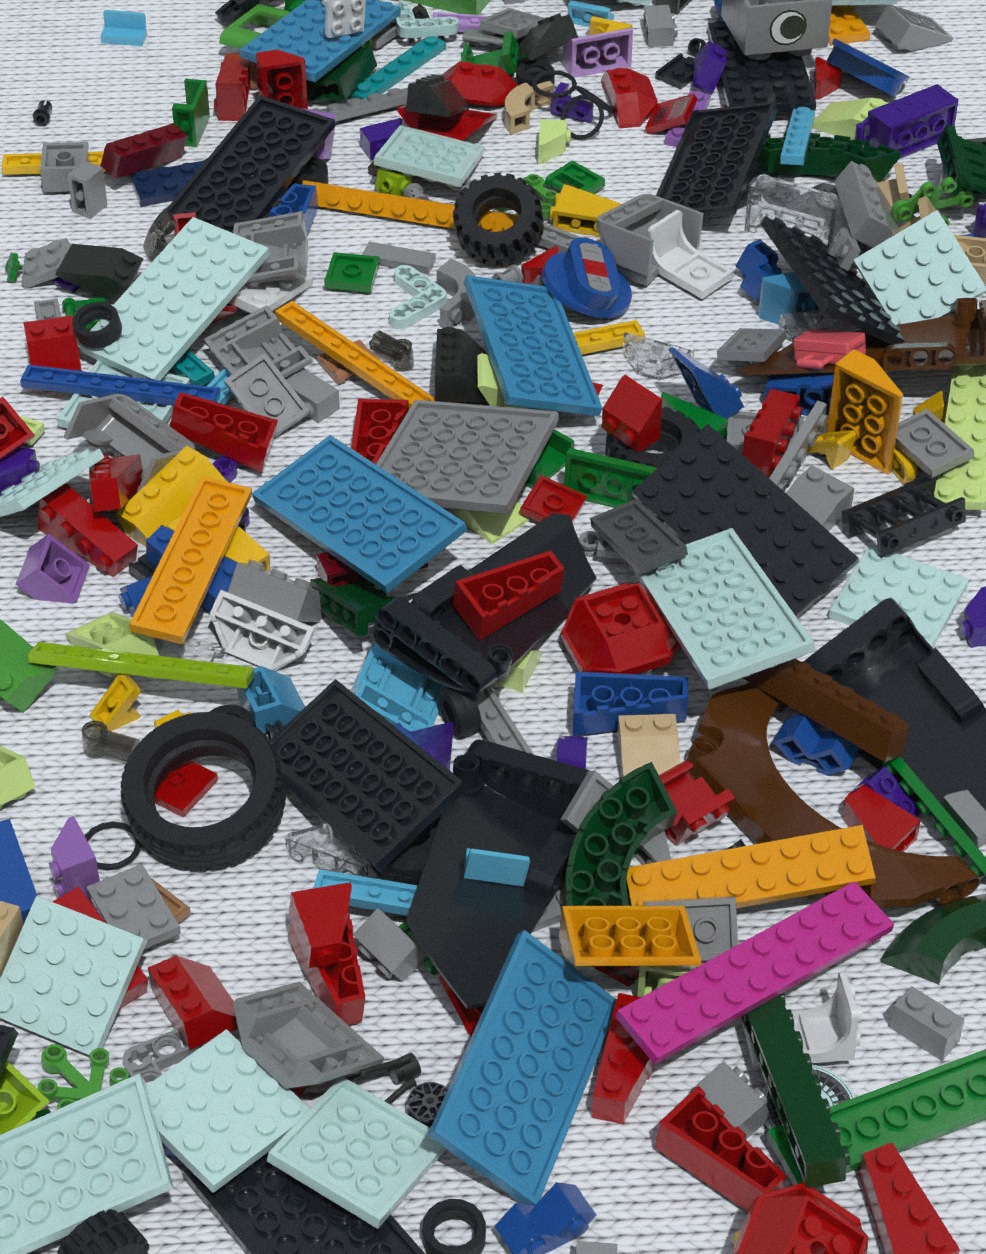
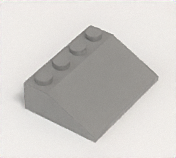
(865, 206)

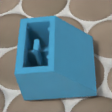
(783, 295)
(270, 698)

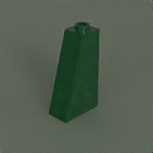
(343, 78)

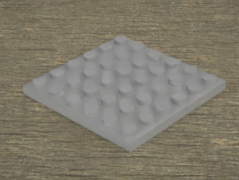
(468, 452)

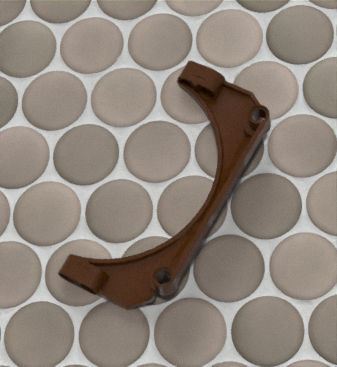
(738, 759)

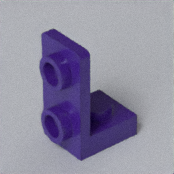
(579, 110)
(887, 786)

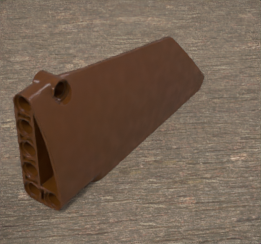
(928, 344)

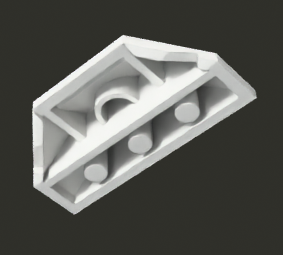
(258, 633)

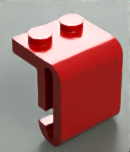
(694, 802)

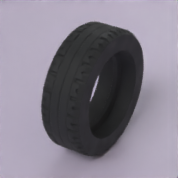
(190, 738)

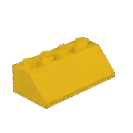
(165, 494)

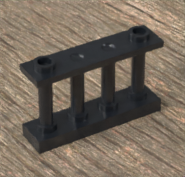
(896, 503)

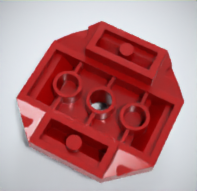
(618, 632)
(800, 1223)

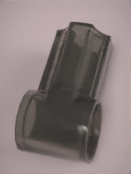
(396, 350)
(101, 742)

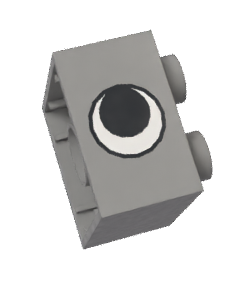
(778, 25)

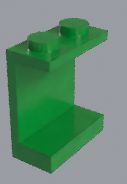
(504, 58)
(195, 114)
(551, 458)

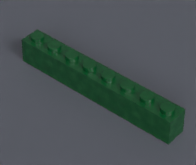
(796, 1094)

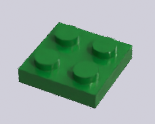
(352, 272)

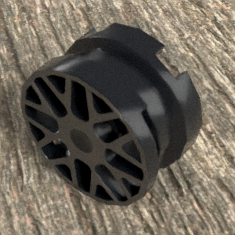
(425, 1098)

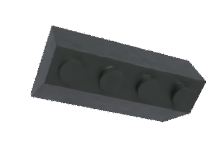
(435, 97)
(456, 367)

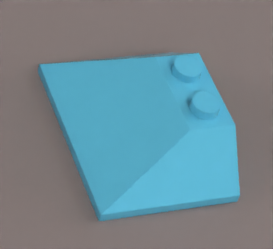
(397, 691)

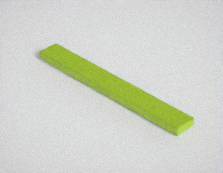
(141, 665)

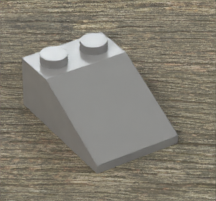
(910, 29)
(822, 496)

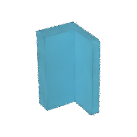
(583, 12)
(124, 28)
(496, 867)

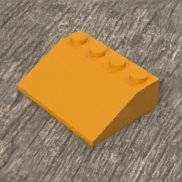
(869, 404)
(627, 936)

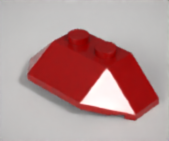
(481, 83)
(629, 96)

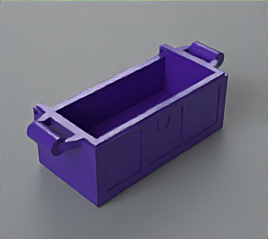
(910, 121)

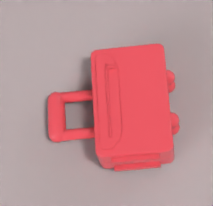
(824, 347)

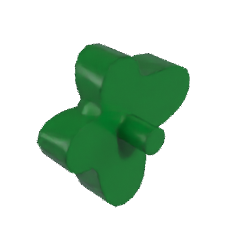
(12, 266)

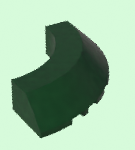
(829, 156)
(613, 835)
(939, 938)

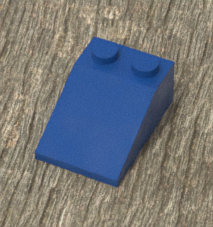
(707, 387)

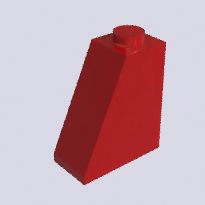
(881, 819)
(321, 921)

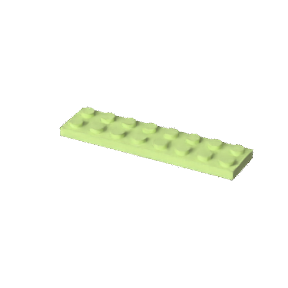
(968, 420)

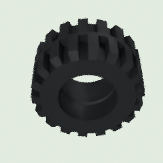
(105, 1234)

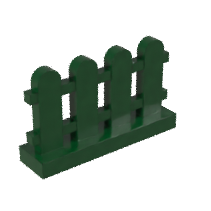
(963, 160)
(351, 604)

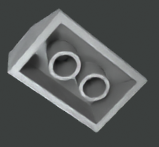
(276, 591)

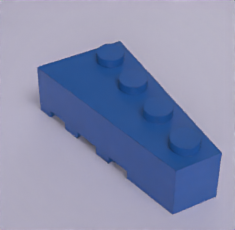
(298, 199)

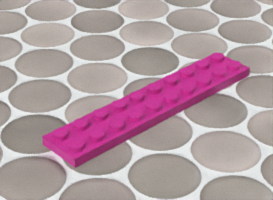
(753, 972)

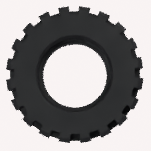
(493, 193)
(674, 433)

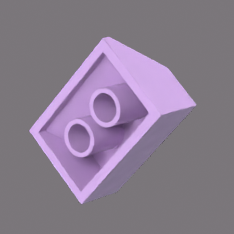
(598, 53)

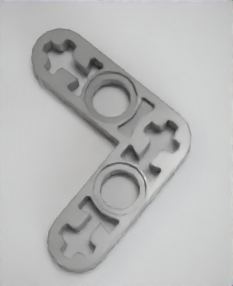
(151, 1068)

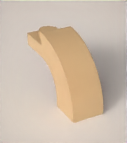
(521, 102)

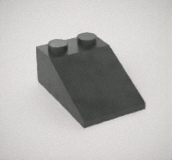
(548, 35)
(100, 269)

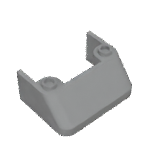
(627, 225)
(128, 429)

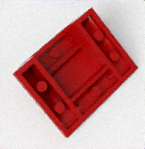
(457, 126)

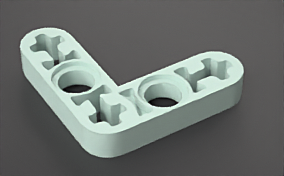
(410, 27)
(430, 297)

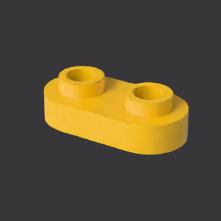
(903, 467)

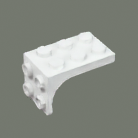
(344, 17)
(681, 261)
(829, 1029)

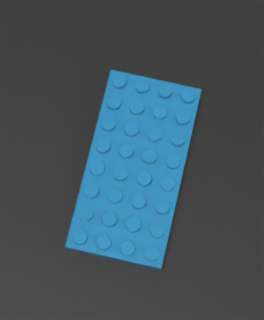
(304, 35)
(532, 347)
(359, 513)
(524, 1070)

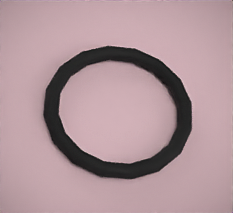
(554, 72)
(605, 106)
(601, 116)
(134, 854)

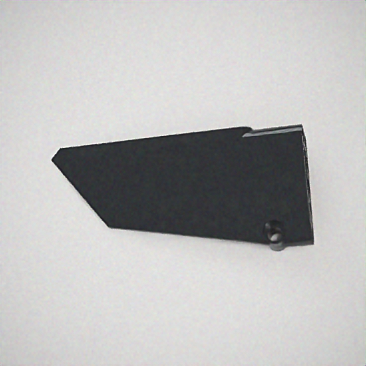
(439, 643)
(902, 673)
(511, 809)

